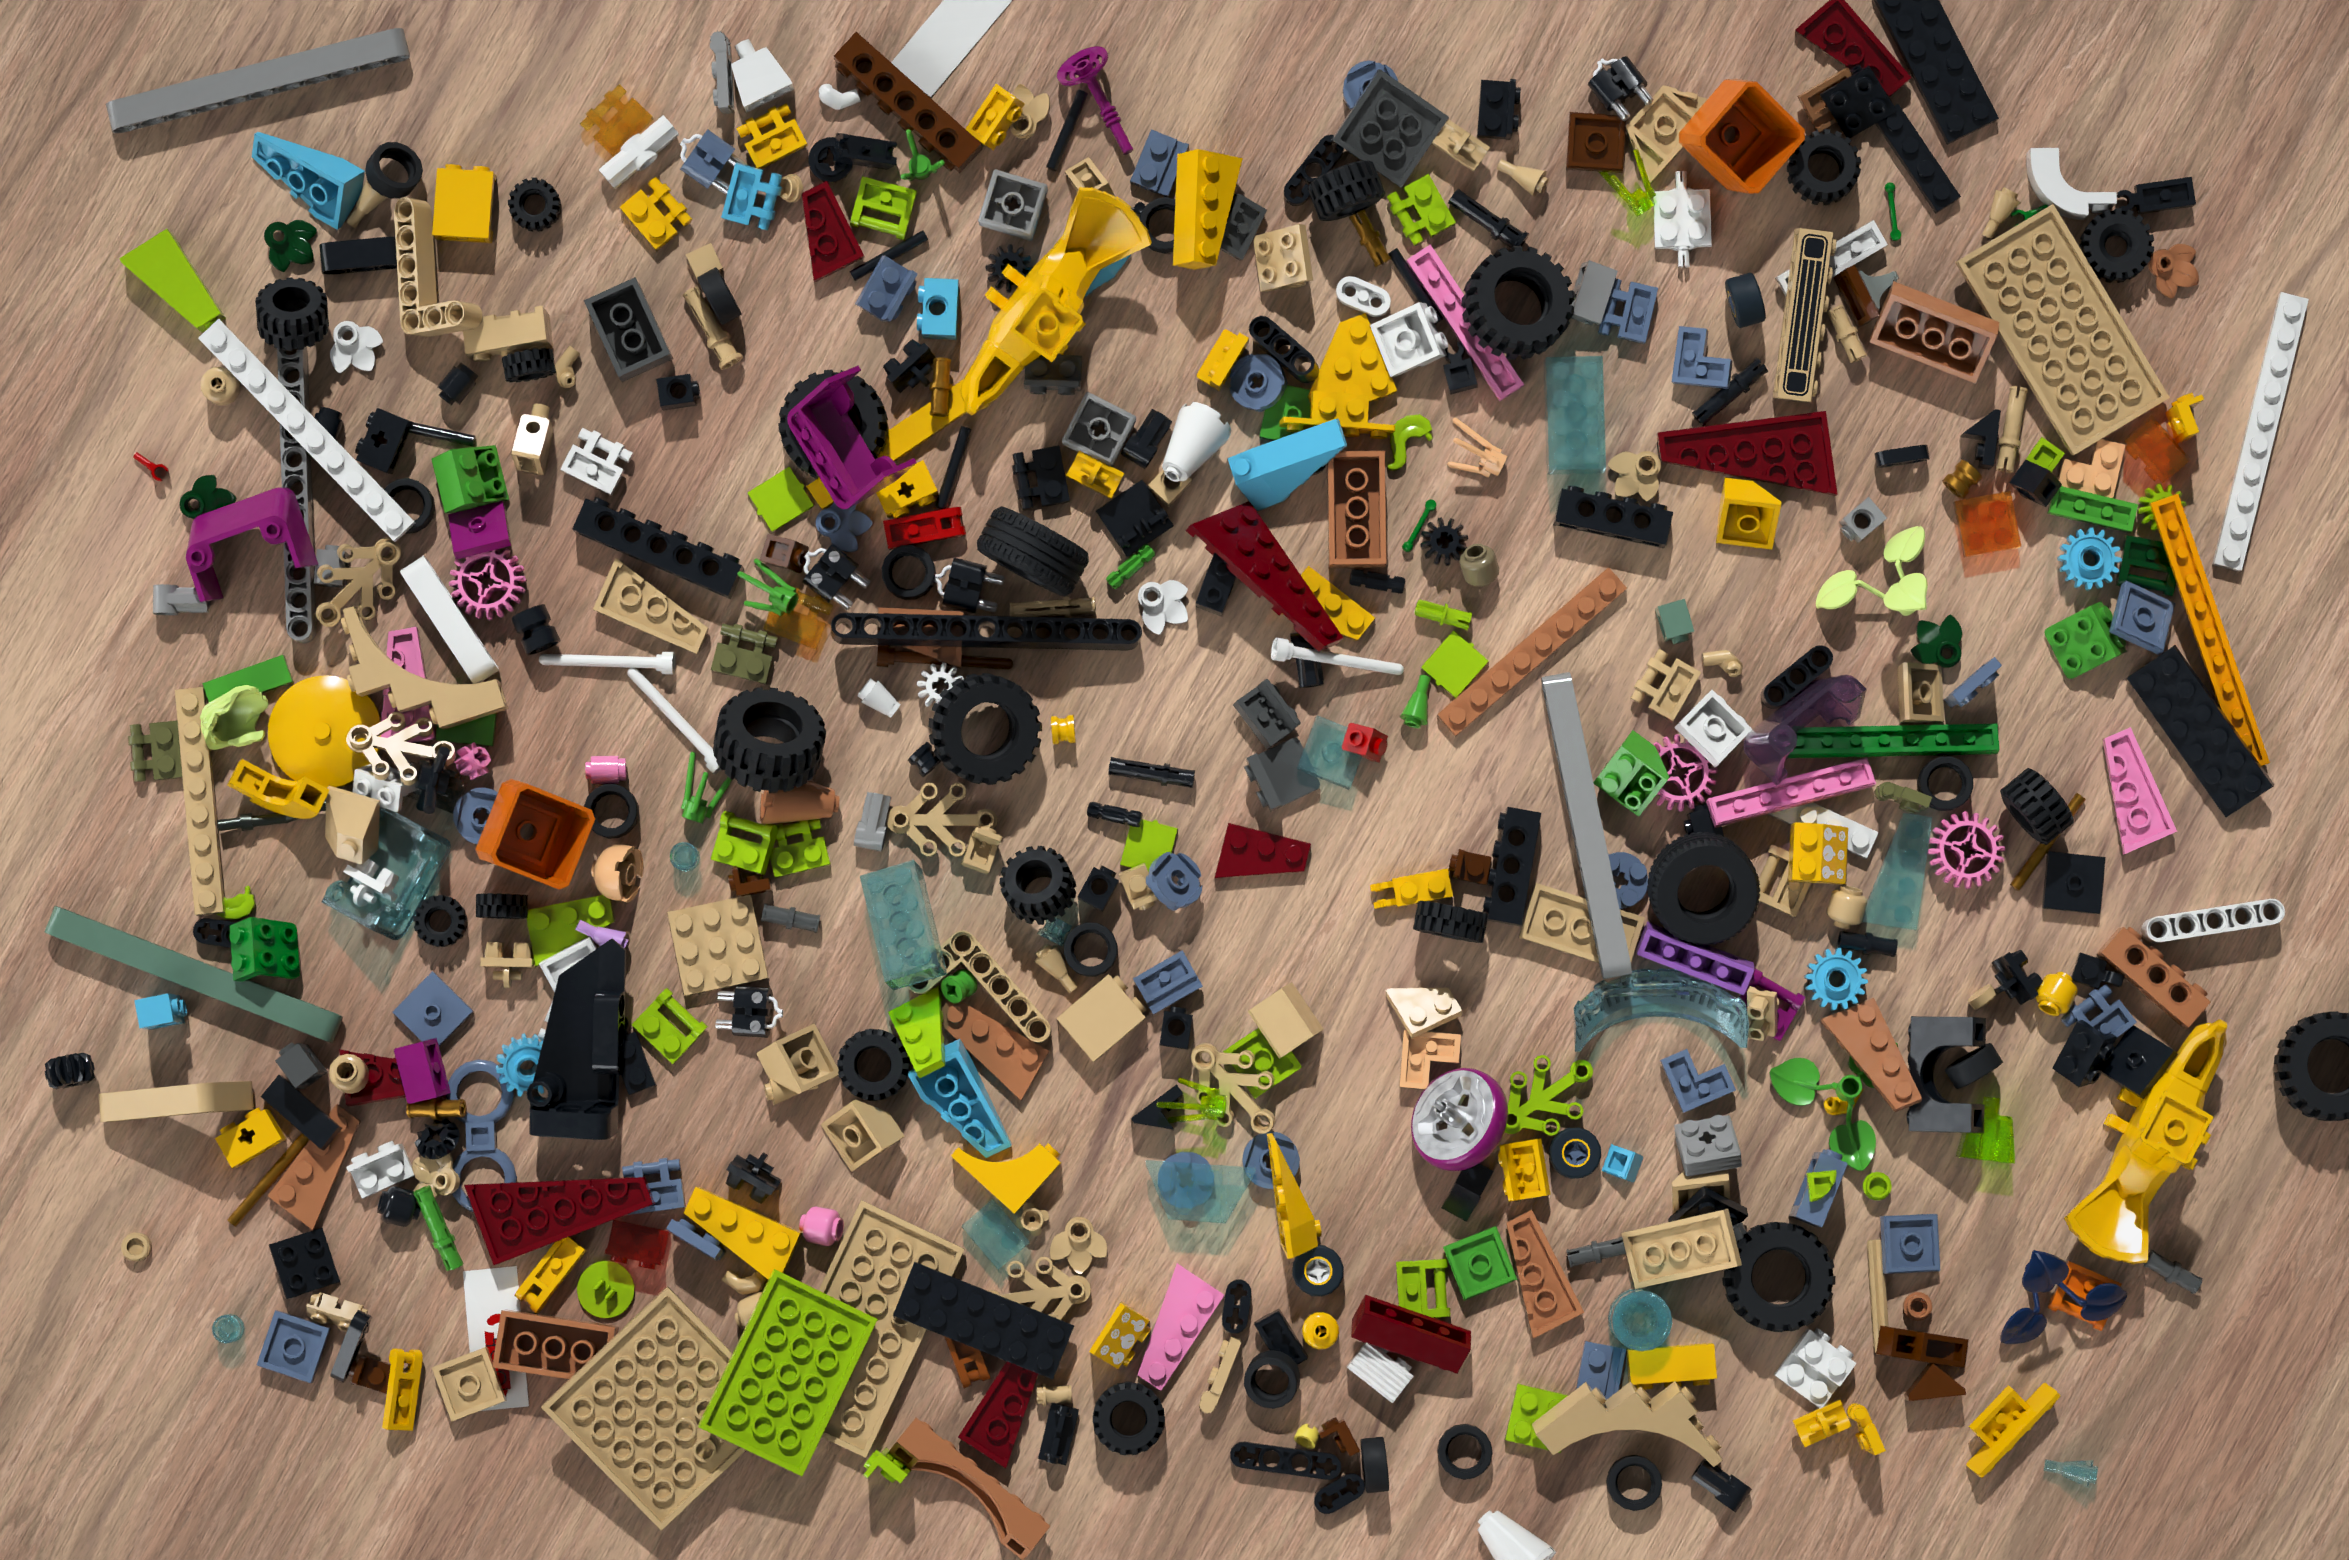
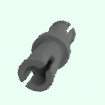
(790, 918)
(1596, 1252)
(2173, 1272)

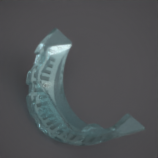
(1659, 995)

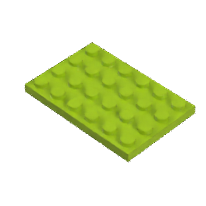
(787, 1372)

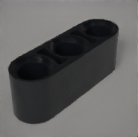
(358, 255)
(1274, 340)
(1806, 667)

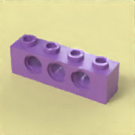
(1696, 960)

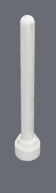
(1283, 650)
(662, 662)
(675, 718)

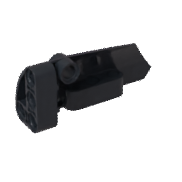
(583, 1050)

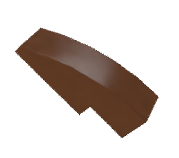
(1922, 1346)

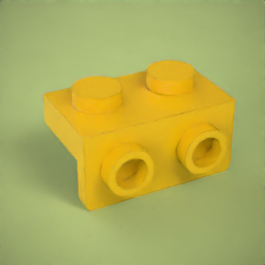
(995, 117)
(2180, 418)
(1524, 1170)

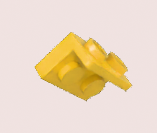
(1222, 359)

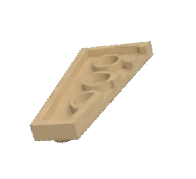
(642, 606)

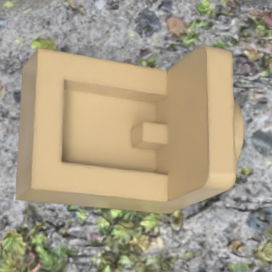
(981, 849)

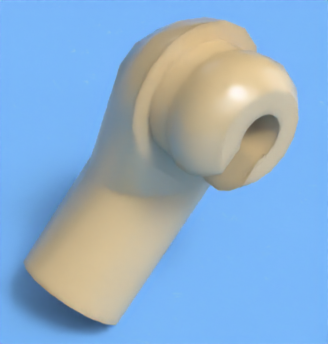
(564, 370)

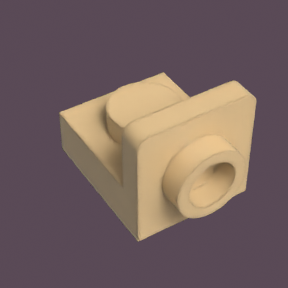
(1136, 888)

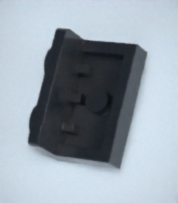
(2084, 1054)

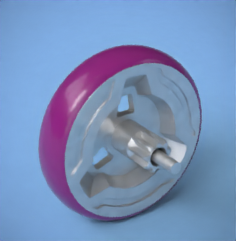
(1471, 1130)

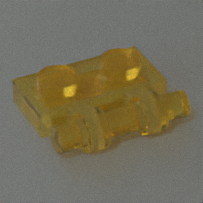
(622, 126)
(800, 627)

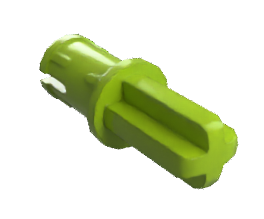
(1443, 614)

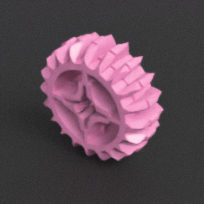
(483, 592)
(1683, 786)
(1970, 837)

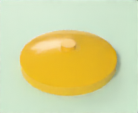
(311, 730)

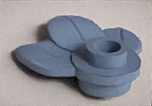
(847, 526)

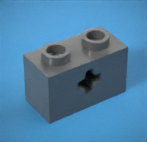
(300, 1065)

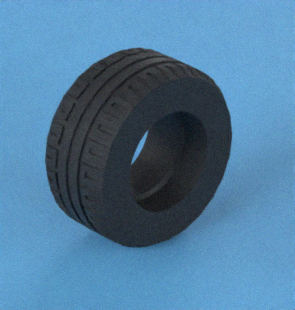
(1032, 551)
(1724, 919)

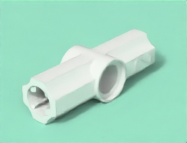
(639, 152)

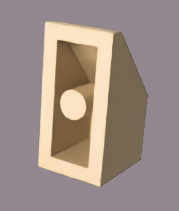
(1087, 175)

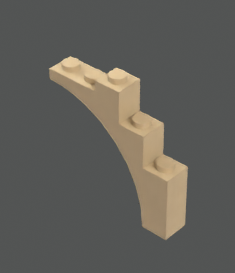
(376, 671)
(1589, 1413)

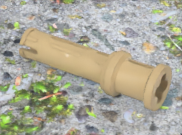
(717, 338)

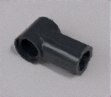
(1143, 444)
(1309, 672)
(1725, 1488)

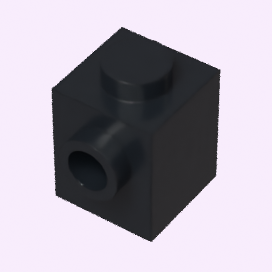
(1701, 821)

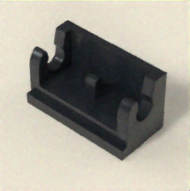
(864, 151)

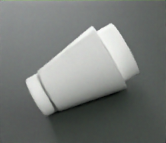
(877, 697)

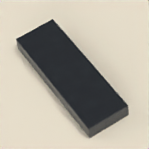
(301, 1112)

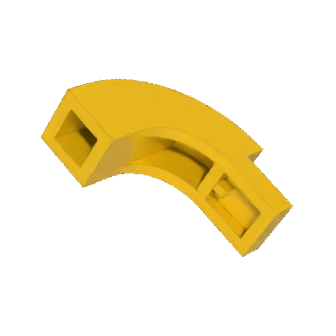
(289, 798)

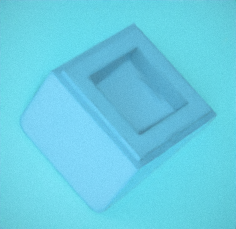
(1622, 1163)

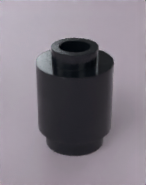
(457, 384)
(330, 420)

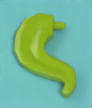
(1406, 428)
(239, 906)

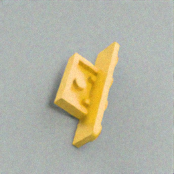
(1347, 407)
(2005, 1423)

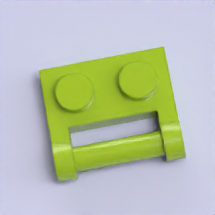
(887, 199)
(741, 852)
(662, 1032)
(1413, 1290)

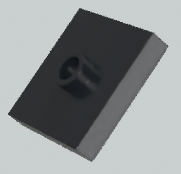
(2073, 882)
(2138, 1061)

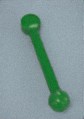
(1895, 234)
(1430, 505)

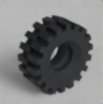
(2136, 238)
(1450, 921)

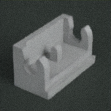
(1592, 292)

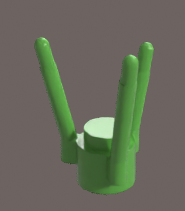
(919, 165)
(782, 598)
(695, 808)

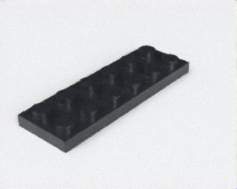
(1938, 66)
(2200, 731)
(983, 1320)

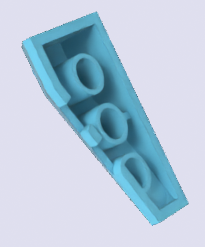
(963, 1100)

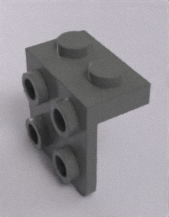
(1278, 776)

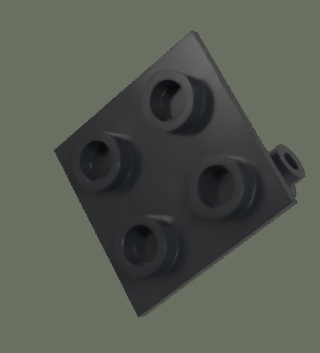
(1858, 101)
(1134, 518)
(304, 1263)

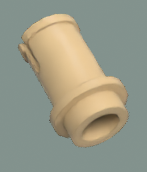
(1053, 1394)

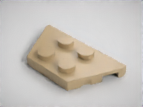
(1658, 126)

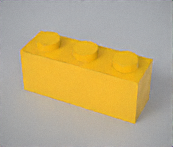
(1672, 1364)

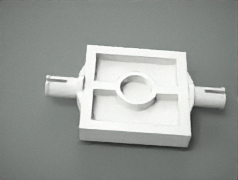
(1682, 219)

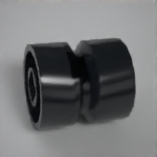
(535, 629)

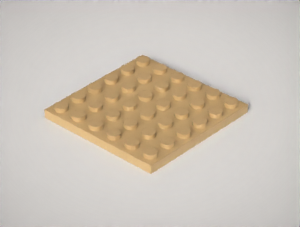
(642, 1404)

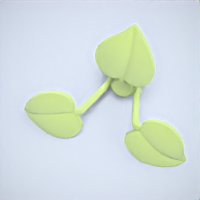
(1904, 596)

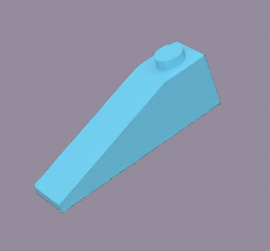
(319, 179)
(1278, 467)

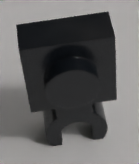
(1459, 372)

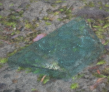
(1199, 1190)

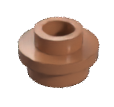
(1926, 1306)

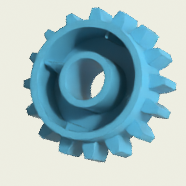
(2099, 548)
(1820, 979)
(513, 1057)

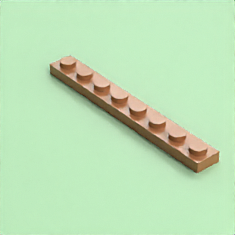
(1532, 651)

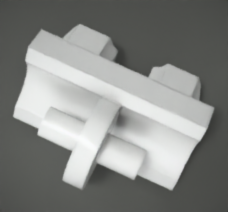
(365, 891)

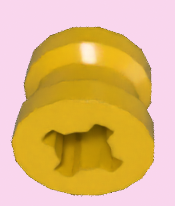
(1063, 729)

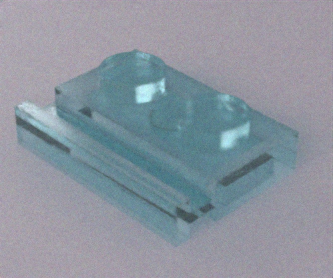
(995, 1234)

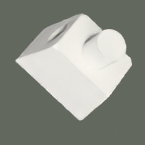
(758, 76)

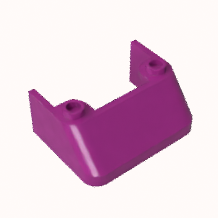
(836, 445)
(272, 511)

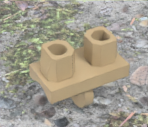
(1461, 145)
(521, 959)
(1762, 1013)

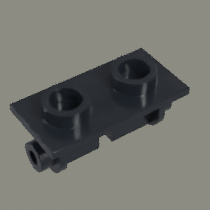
(1058, 1434)

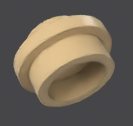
(791, 188)

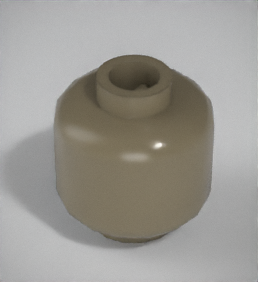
(1479, 565)

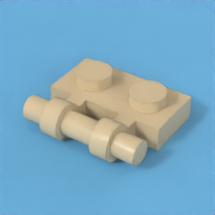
(1674, 688)

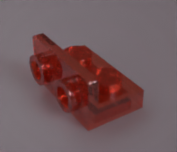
(637, 1243)

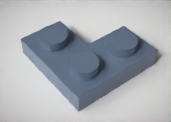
(1693, 367)
(1695, 1089)

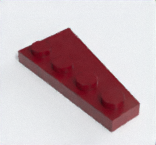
(1850, 41)
(1000, 1413)

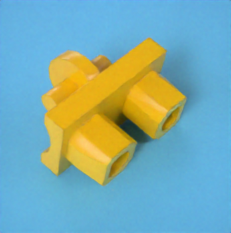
(1095, 474)
(1821, 1423)

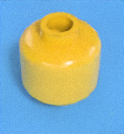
(2056, 994)
(1314, 1321)

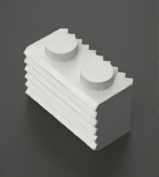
(1381, 1371)

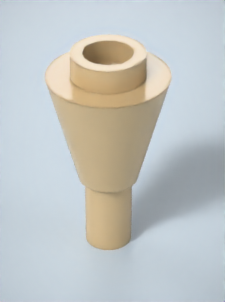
(1529, 178)
(366, 203)
(2002, 206)
(1051, 961)
(778, 1093)

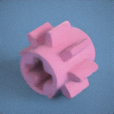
(472, 761)

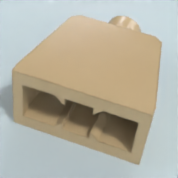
(533, 441)

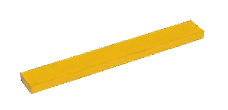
(905, 437)

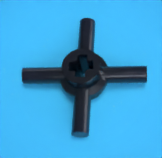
(432, 781)

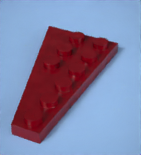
(1771, 450)
(1266, 570)
(536, 1214)

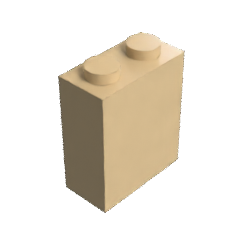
(1102, 1017)

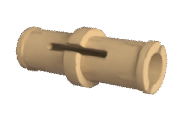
(1846, 333)

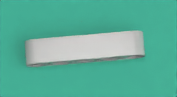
(449, 620)
(2226, 918)

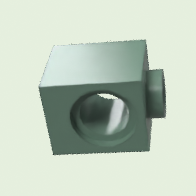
(1675, 621)

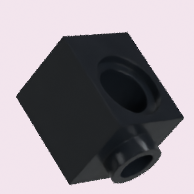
(666, 386)
(2035, 483)
(1089, 897)
(1170, 1040)

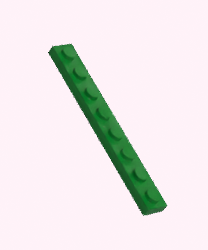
(1896, 740)

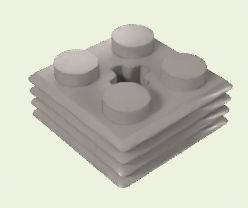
(1002, 190)
(1092, 413)
(1707, 1145)

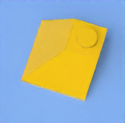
(1747, 515)

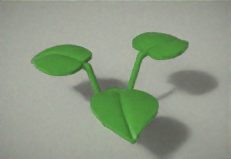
(1796, 1084)

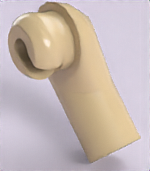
(1725, 660)
(744, 1285)

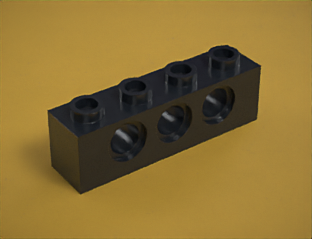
(1568, 516)
(1528, 824)

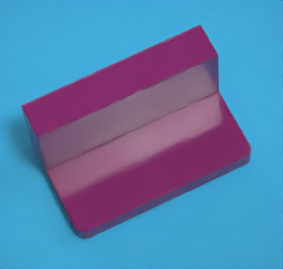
(422, 1071)

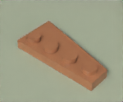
(997, 1047)

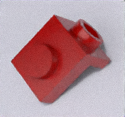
(1365, 742)

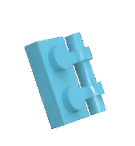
(743, 194)

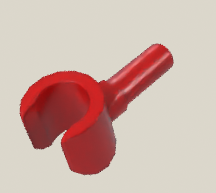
(150, 465)

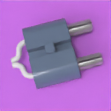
(708, 160)

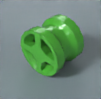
(959, 986)

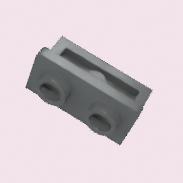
(1267, 713)

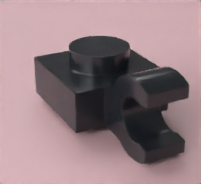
(2091, 972)

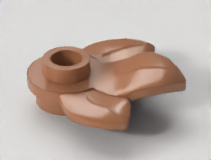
(2177, 270)

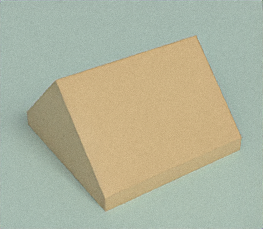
(1920, 693)
(1285, 1020)

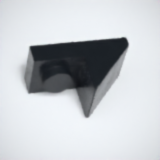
(1986, 431)
(1152, 1114)
(1467, 1191)

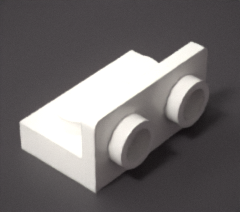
(388, 791)
(380, 1170)

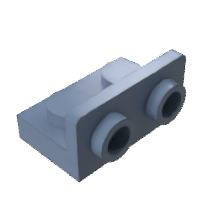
(886, 290)

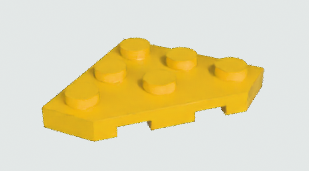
(1354, 363)

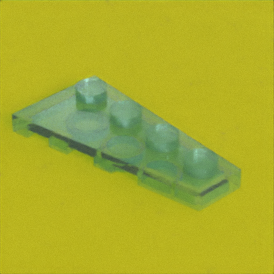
(1900, 880)

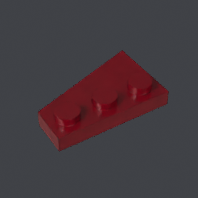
(829, 234)
(1259, 853)
(383, 1080)

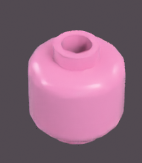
(821, 1226)

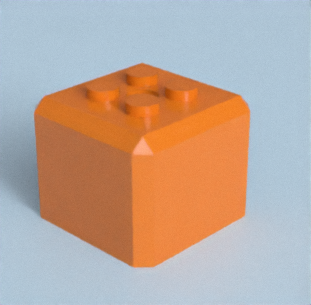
(1762, 140)
(557, 838)

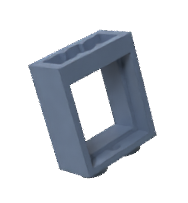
(1817, 1211)

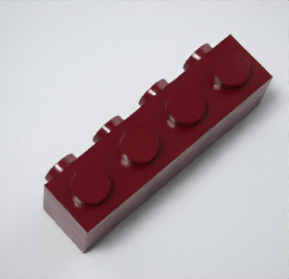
(1411, 1334)

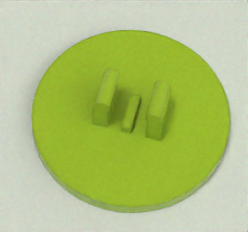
(605, 1289)

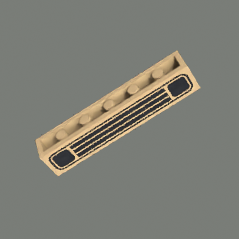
(1803, 315)

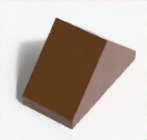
(1933, 1384)

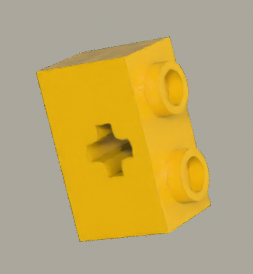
(922, 494)
(266, 1136)

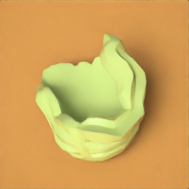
(233, 718)

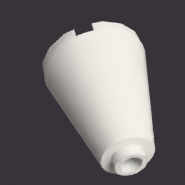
(1194, 440)
(1510, 1540)

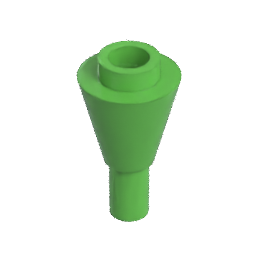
(1416, 710)

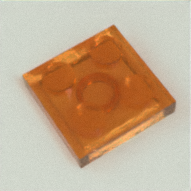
(1987, 524)

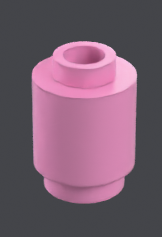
(606, 769)

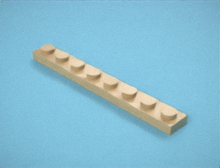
(199, 804)

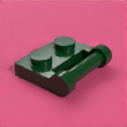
(2146, 555)

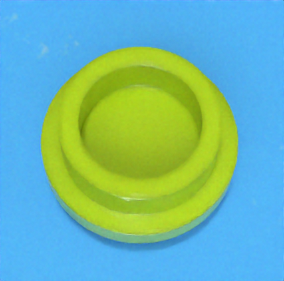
(1876, 1186)

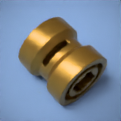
(1962, 479)

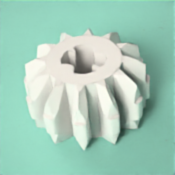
(935, 679)

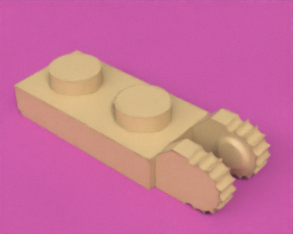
(1219, 1375)

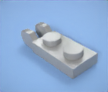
(722, 70)

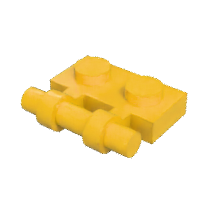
(776, 143)
(648, 218)
(1867, 1436)

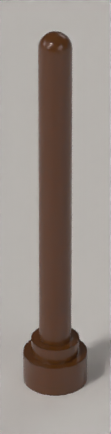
(887, 656)

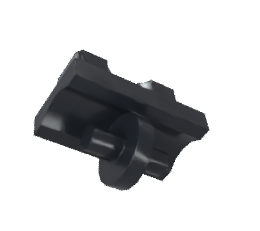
(913, 369)
(2013, 979)
(754, 1172)

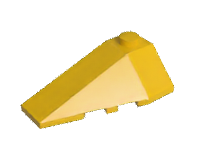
(1295, 1220)

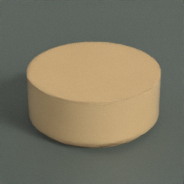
(1982, 997)
(136, 1246)

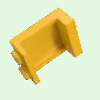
(463, 204)

